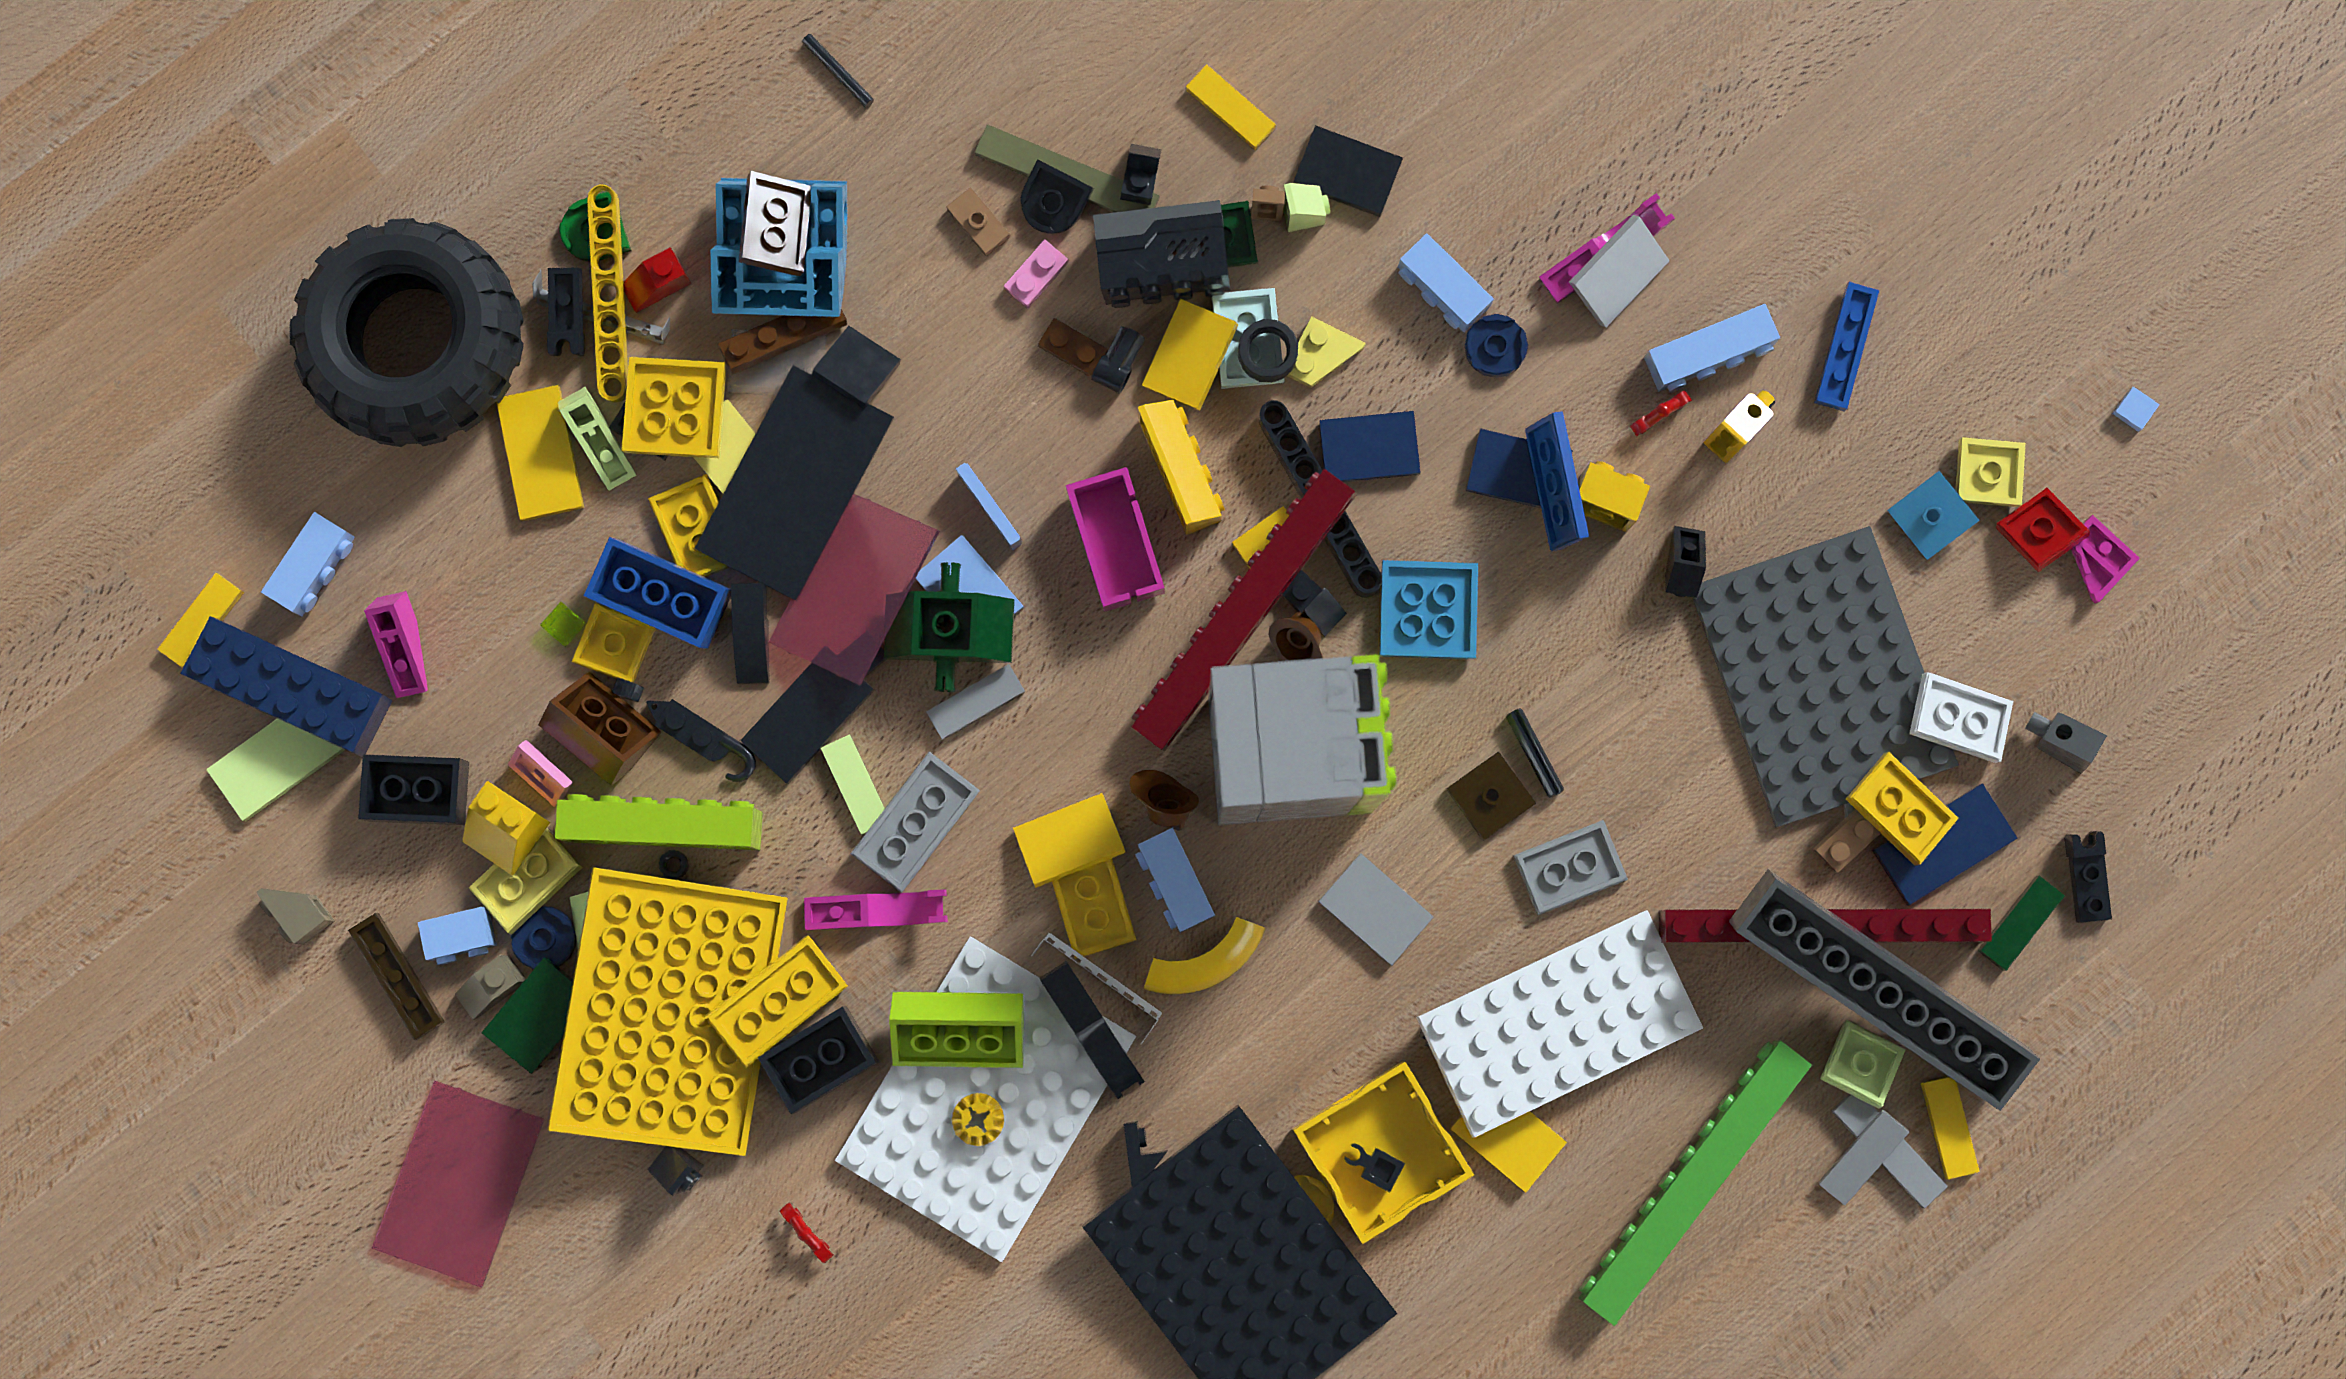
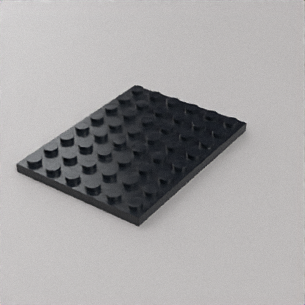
(1238, 1261)

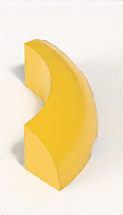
(1209, 968)

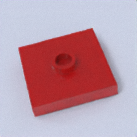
(2042, 529)

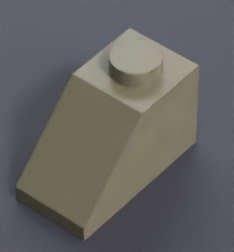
(490, 986)

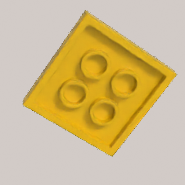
(674, 407)

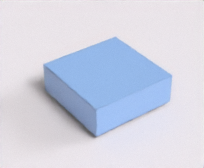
(2135, 409)

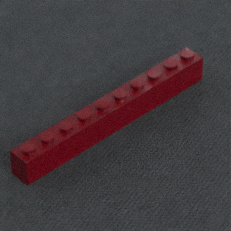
(1244, 609)
(1876, 924)

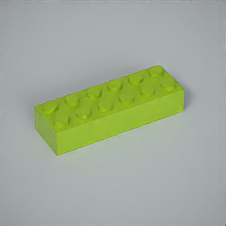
(655, 824)

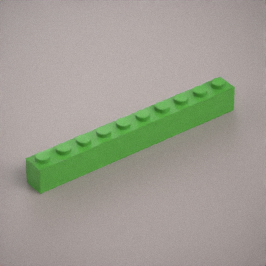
(1694, 1181)

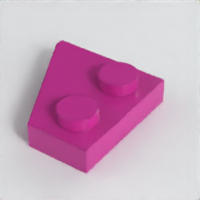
(2102, 559)

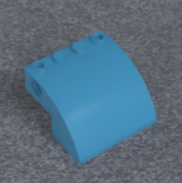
(761, 291)

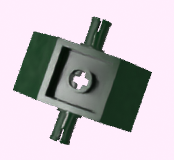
(979, 633)

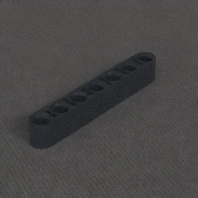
(1303, 456)

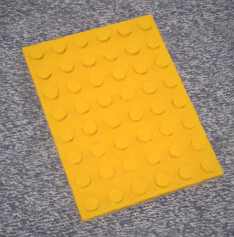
(636, 1035)

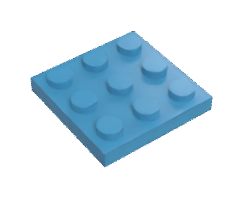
(1428, 609)

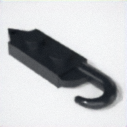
(701, 735)

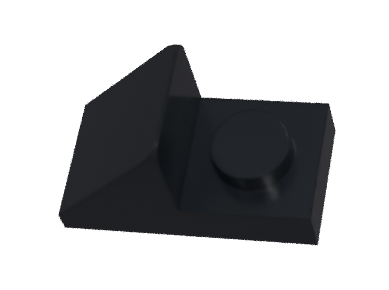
(1140, 174)
(1314, 603)
(1139, 1163)

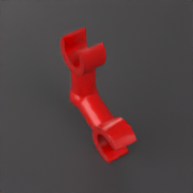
(1660, 412)
(805, 1234)

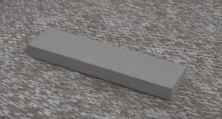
(1902, 1163)

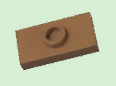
(978, 221)

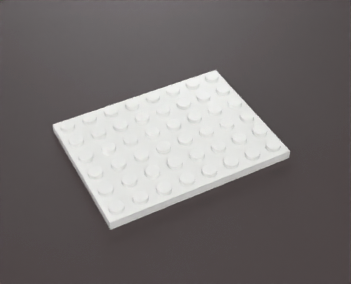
(991, 1189)

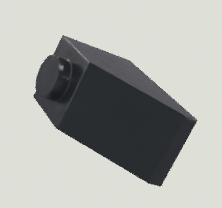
(1685, 562)

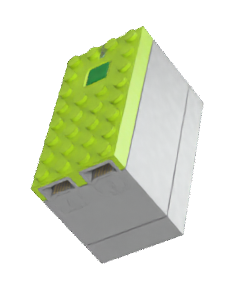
(1300, 739)

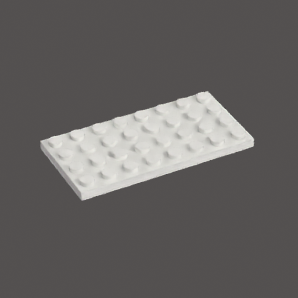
(1559, 1023)

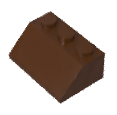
(598, 727)

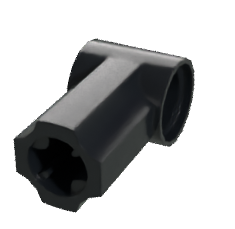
(1116, 366)

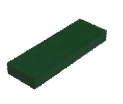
(2021, 923)

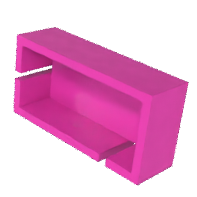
(1115, 539)

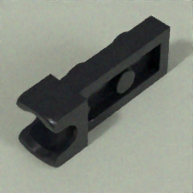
(565, 311)
(2089, 877)

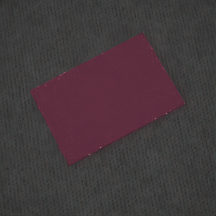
(855, 589)
(458, 1183)

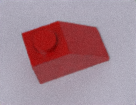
(655, 280)

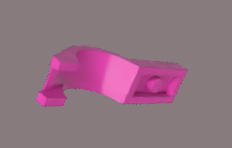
(1558, 277)
(874, 910)

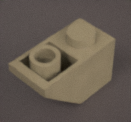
(298, 914)

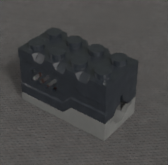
(1161, 253)

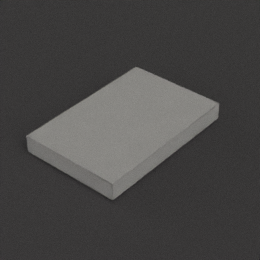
(1619, 271)
(1570, 867)
(1376, 909)

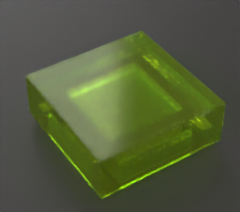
(563, 624)

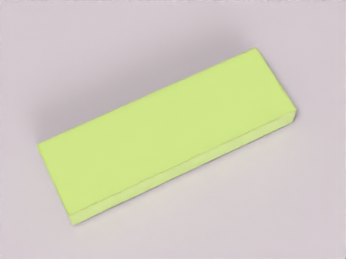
(854, 782)

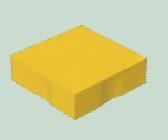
(1398, 1120)

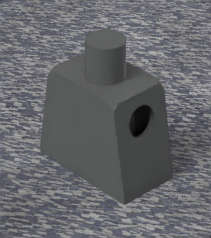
(2079, 743)

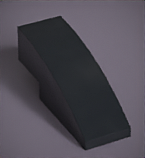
(750, 632)

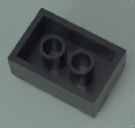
(413, 789)
(818, 1059)

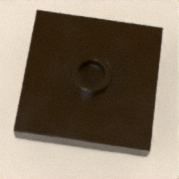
(1490, 796)

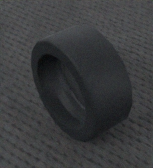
(1277, 328)

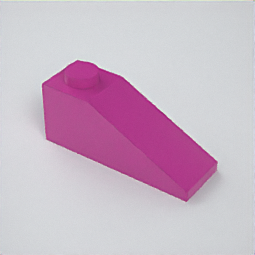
(398, 642)

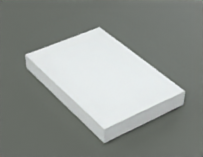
(1961, 717)

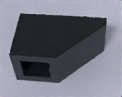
(676, 1170)

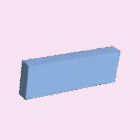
(989, 506)

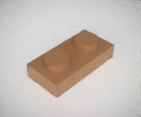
(1267, 203)
(1846, 841)

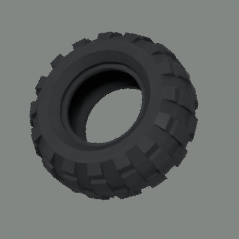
(364, 273)

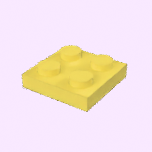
(1990, 472)

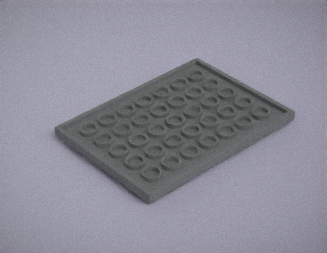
(1818, 672)

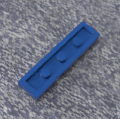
(1846, 346)

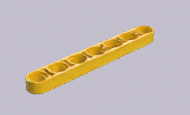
(600, 279)

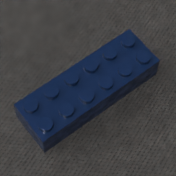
(286, 686)

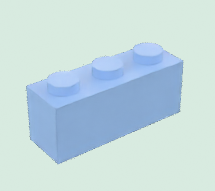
(1444, 283)
(308, 564)
(1174, 881)

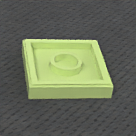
(1862, 1064)

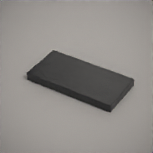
(804, 720)

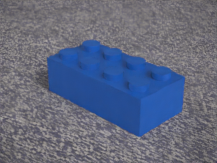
(658, 593)

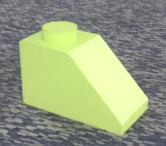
(1304, 206)

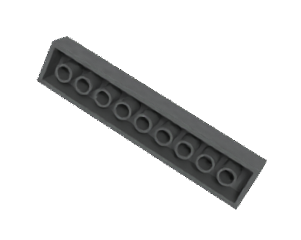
(1883, 990)

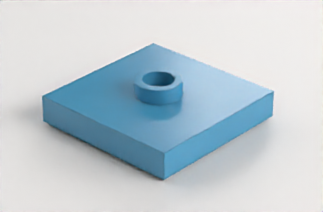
(1933, 515)

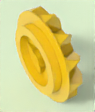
(993, 1123)

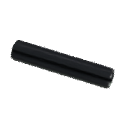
(1535, 753)

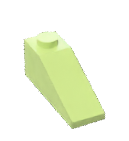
(596, 438)

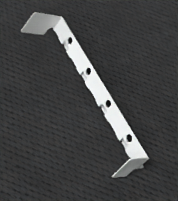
(1095, 970)

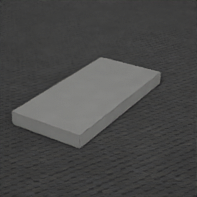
(915, 822)

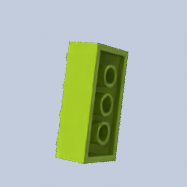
(957, 1029)

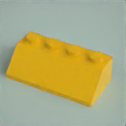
(1179, 466)

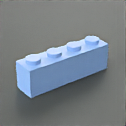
(1712, 348)

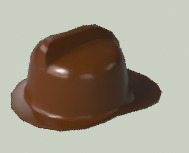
(1295, 638)
(1165, 798)

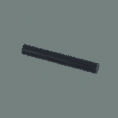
(838, 70)

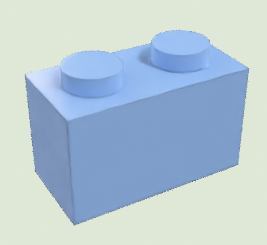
(457, 934)

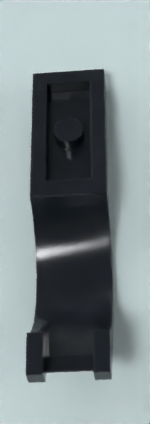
(1091, 1029)

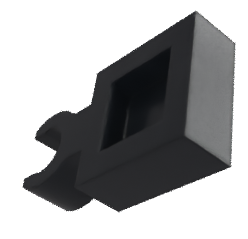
(1378, 1168)

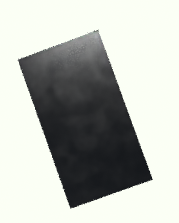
(794, 483)

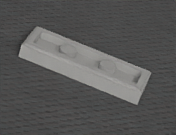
(975, 701)
(1863, 1157)

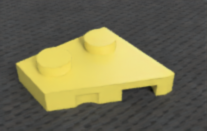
(1322, 351)

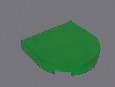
(575, 228)

